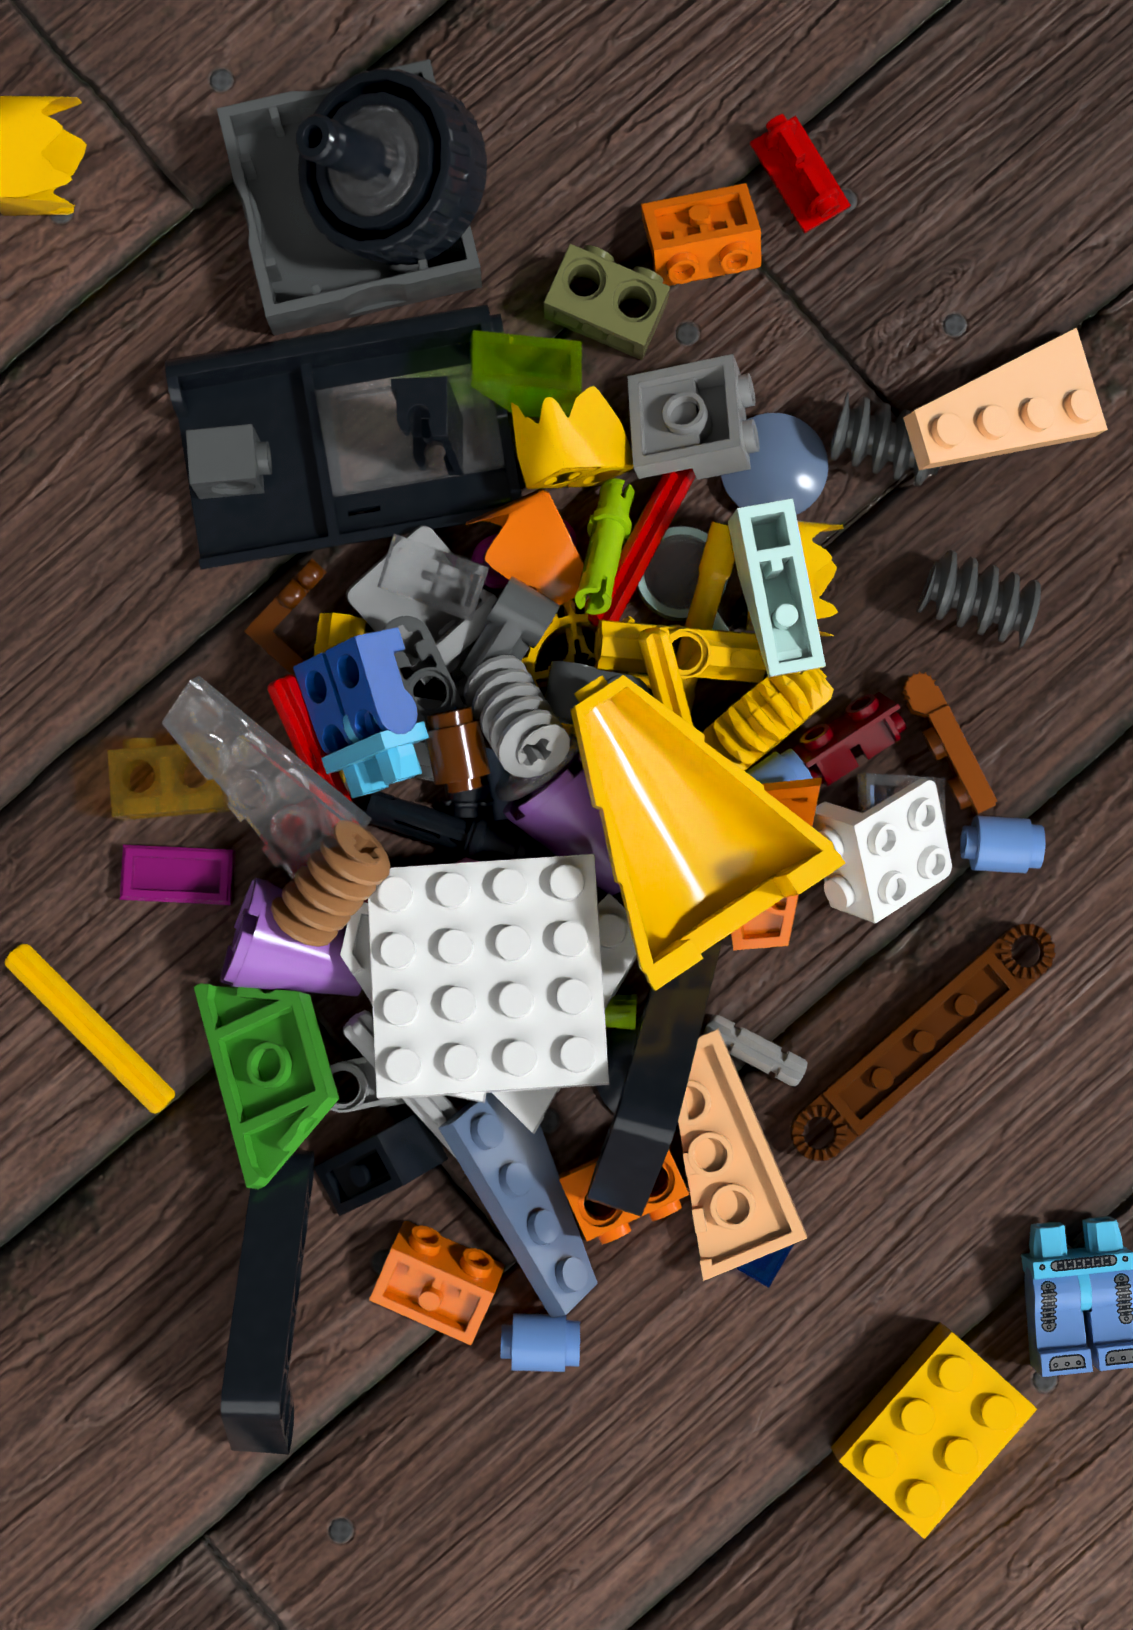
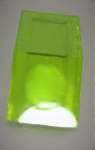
(526, 370)

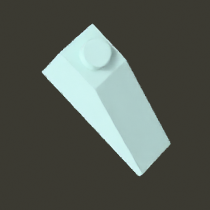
(776, 586)

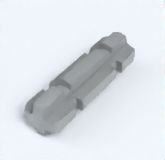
(759, 1051)

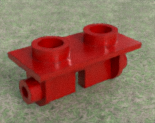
(799, 172)

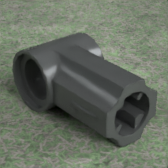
(513, 625)

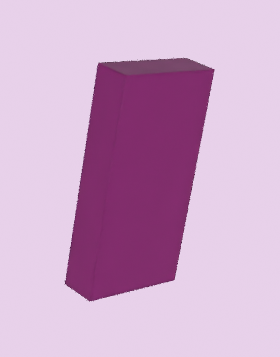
(177, 875)

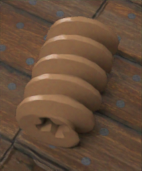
(331, 885)

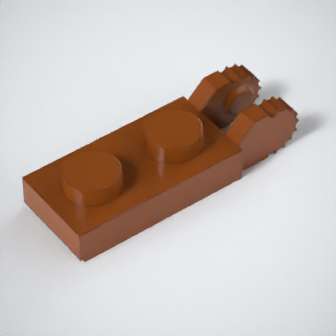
(948, 741)

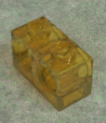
(169, 791)

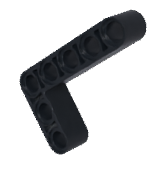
(653, 1089)
(256, 1384)

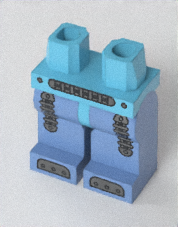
(1079, 1299)

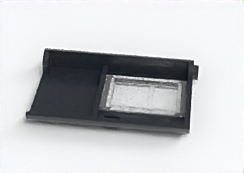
(338, 439)

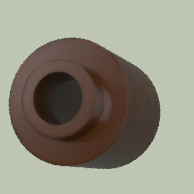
(457, 749)

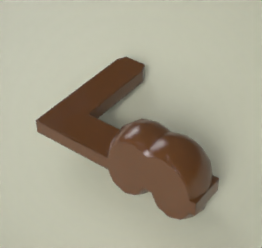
(287, 599)

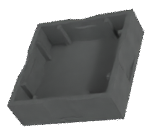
(297, 269)

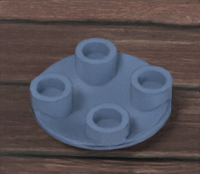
(786, 467)

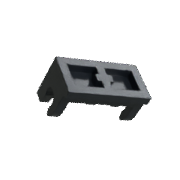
(432, 416)

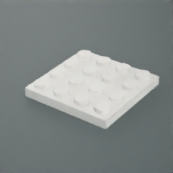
(487, 978)

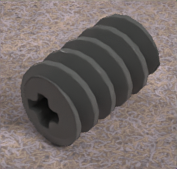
(876, 437)
(981, 597)

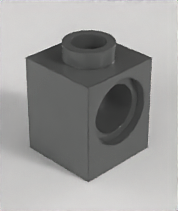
(227, 461)

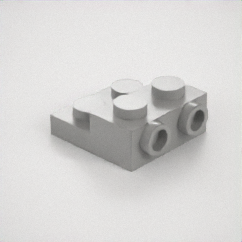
(692, 419)

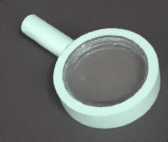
(673, 575)

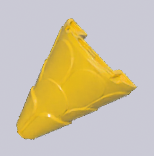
(685, 829)

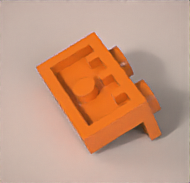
(703, 234)
(437, 1282)

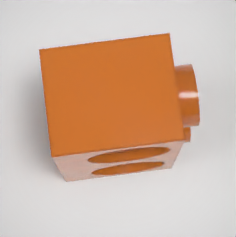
(616, 1223)

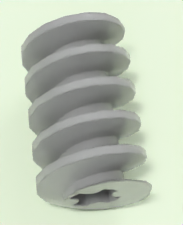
(516, 717)

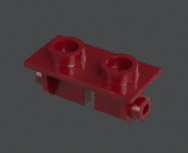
(868, 722)

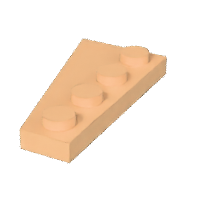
(1014, 408)
(732, 1176)

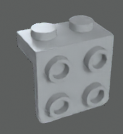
(448, 631)

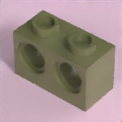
(599, 313)

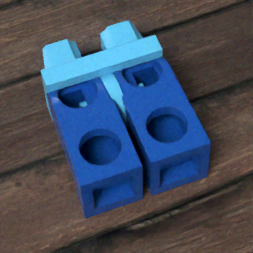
(363, 711)

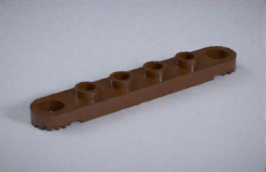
(922, 1041)

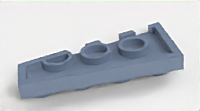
(524, 1198)

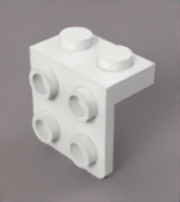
(888, 851)

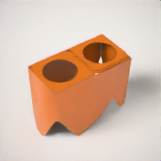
(534, 546)

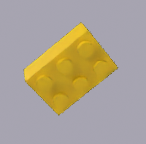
(932, 1430)

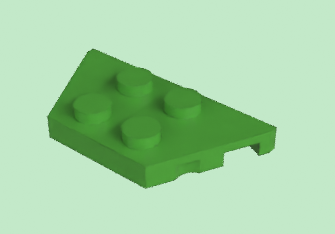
(268, 1072)

